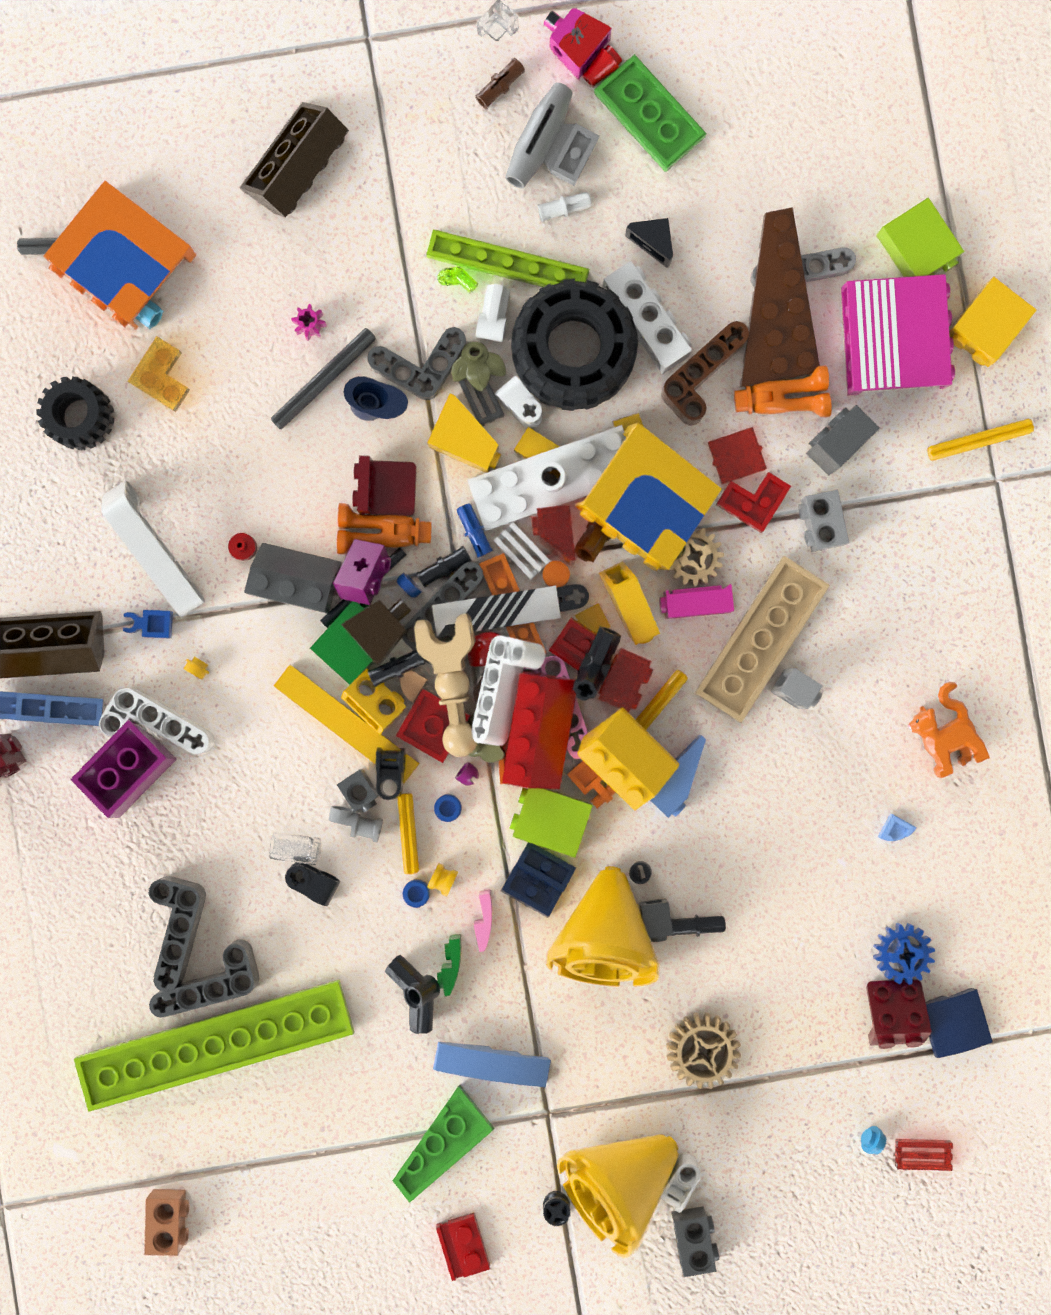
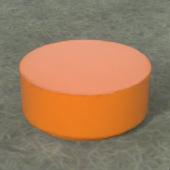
(556, 574)

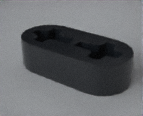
(568, 591)

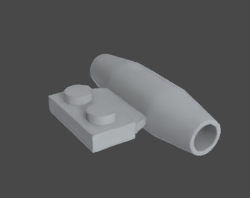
(551, 142)

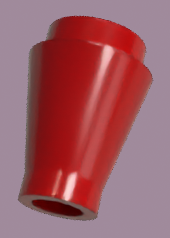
(602, 66)

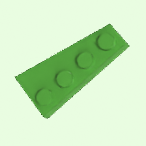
(447, 1140)

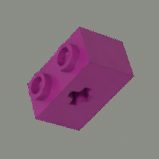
(362, 572)

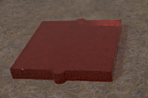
(737, 455)

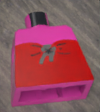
(577, 39)

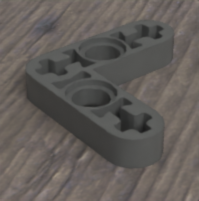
(427, 373)

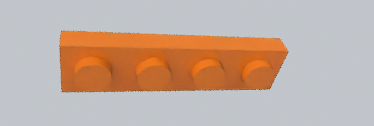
(501, 581)

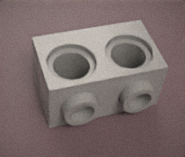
(832, 520)
(797, 689)

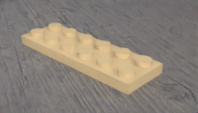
(762, 639)

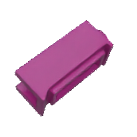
(697, 601)

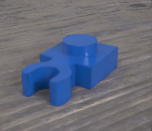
(153, 624)

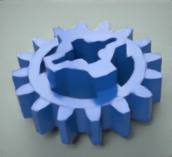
(915, 952)

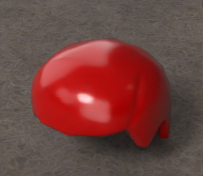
(479, 652)

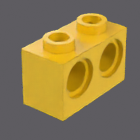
(368, 706)

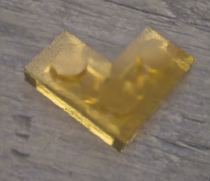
(153, 378)

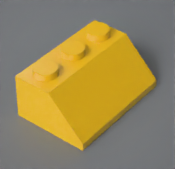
(627, 758)

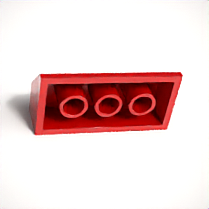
(539, 731)

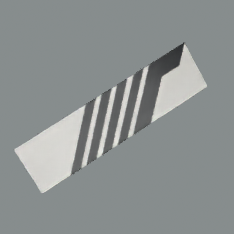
(498, 610)

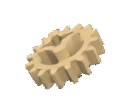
(698, 568)

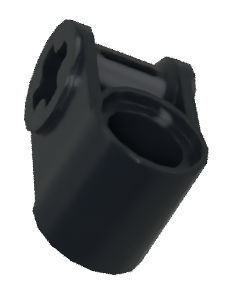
(390, 770)
(317, 885)

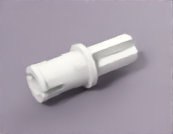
(564, 206)

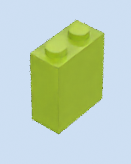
(920, 241)
(551, 820)

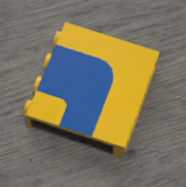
(649, 498)

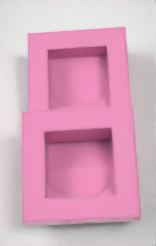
(483, 926)

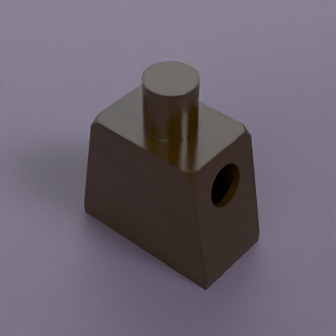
(378, 628)

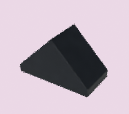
(653, 238)

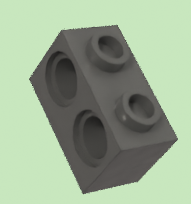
(692, 1241)

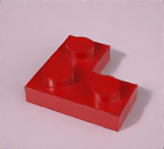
(754, 508)

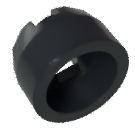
(635, 874)

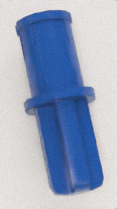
(474, 530)

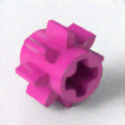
(303, 317)

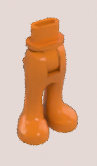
(770, 399)
(395, 529)

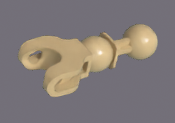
(451, 681)

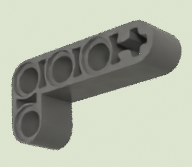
(439, 597)
(174, 934)
(203, 986)

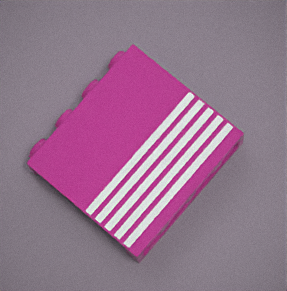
(897, 333)

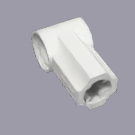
(492, 320)

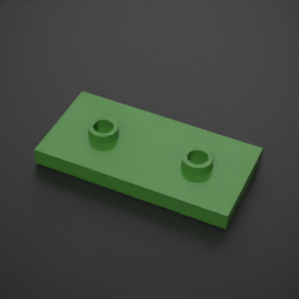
(650, 113)

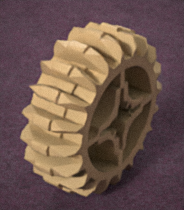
(694, 1056)

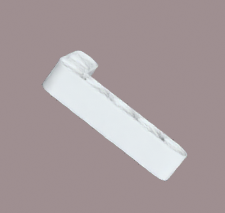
(122, 512)

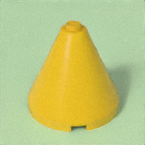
(605, 937)
(619, 1186)

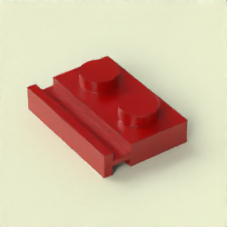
(573, 643)
(463, 1246)

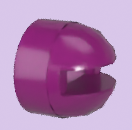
(466, 773)

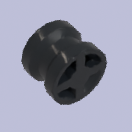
(558, 1214)

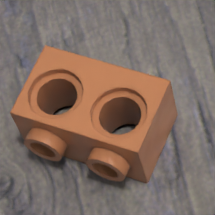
(159, 1220)

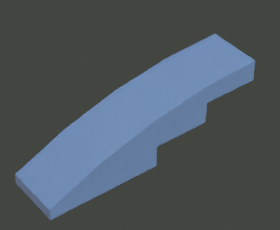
(50, 708)
(491, 1064)

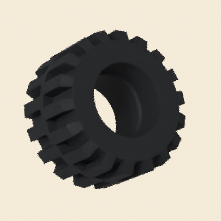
(58, 400)

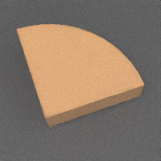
(412, 684)

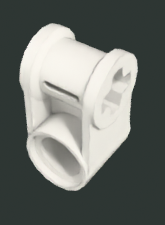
(517, 400)
(679, 1185)

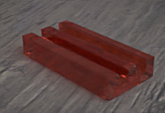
(947, 1156)

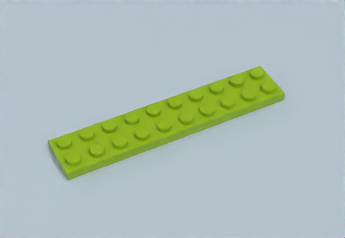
(213, 1045)

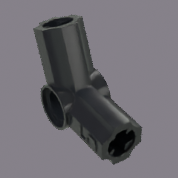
(596, 664)
(418, 993)

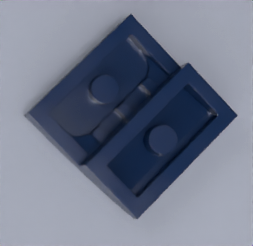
(538, 879)
(957, 1023)

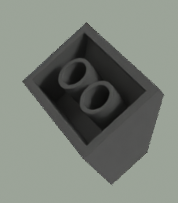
(293, 577)

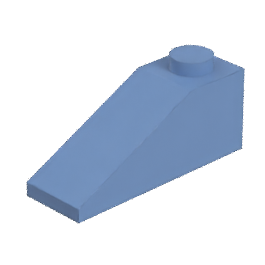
(676, 790)

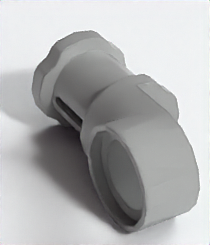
(359, 826)

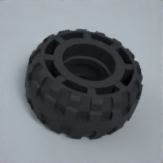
(567, 385)

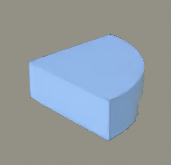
(896, 829)

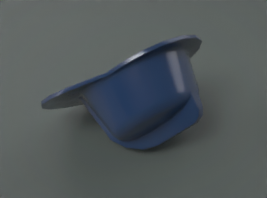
(374, 399)

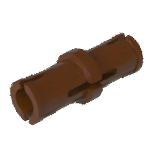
(500, 83)

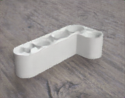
(500, 686)
(161, 725)

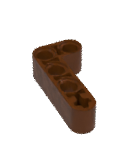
(707, 368)

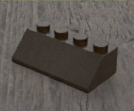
(295, 158)
(51, 644)

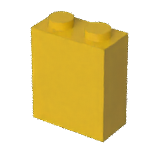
(991, 322)

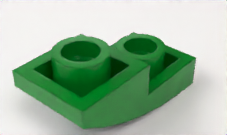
(449, 971)

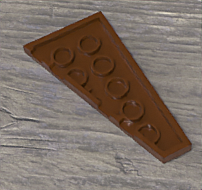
(780, 318)

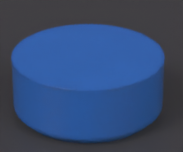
(409, 585)
(447, 808)
(416, 893)

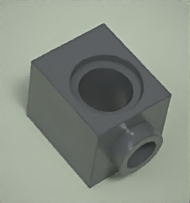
(347, 786)
(656, 919)

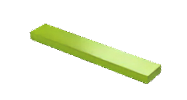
(501, 260)

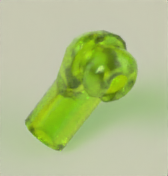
(457, 276)

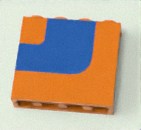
(117, 254)

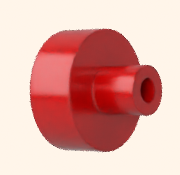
(248, 548)

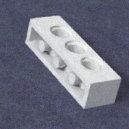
(663, 355)

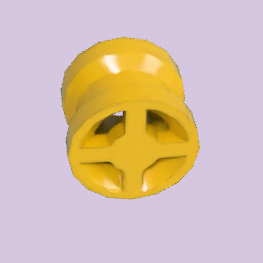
(442, 879)

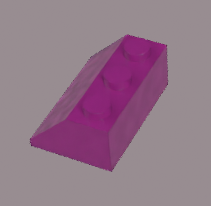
(123, 769)

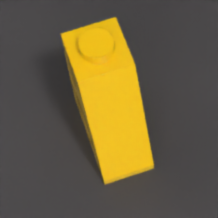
(463, 437)
(630, 603)

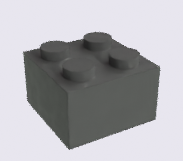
(847, 435)

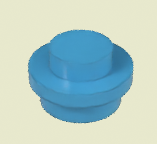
(873, 1140)

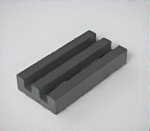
(490, 417)

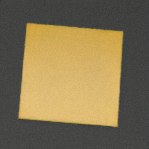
(593, 618)

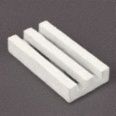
(506, 534)

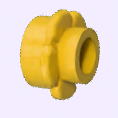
(196, 667)

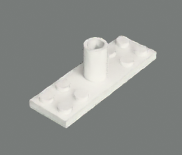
(520, 487)

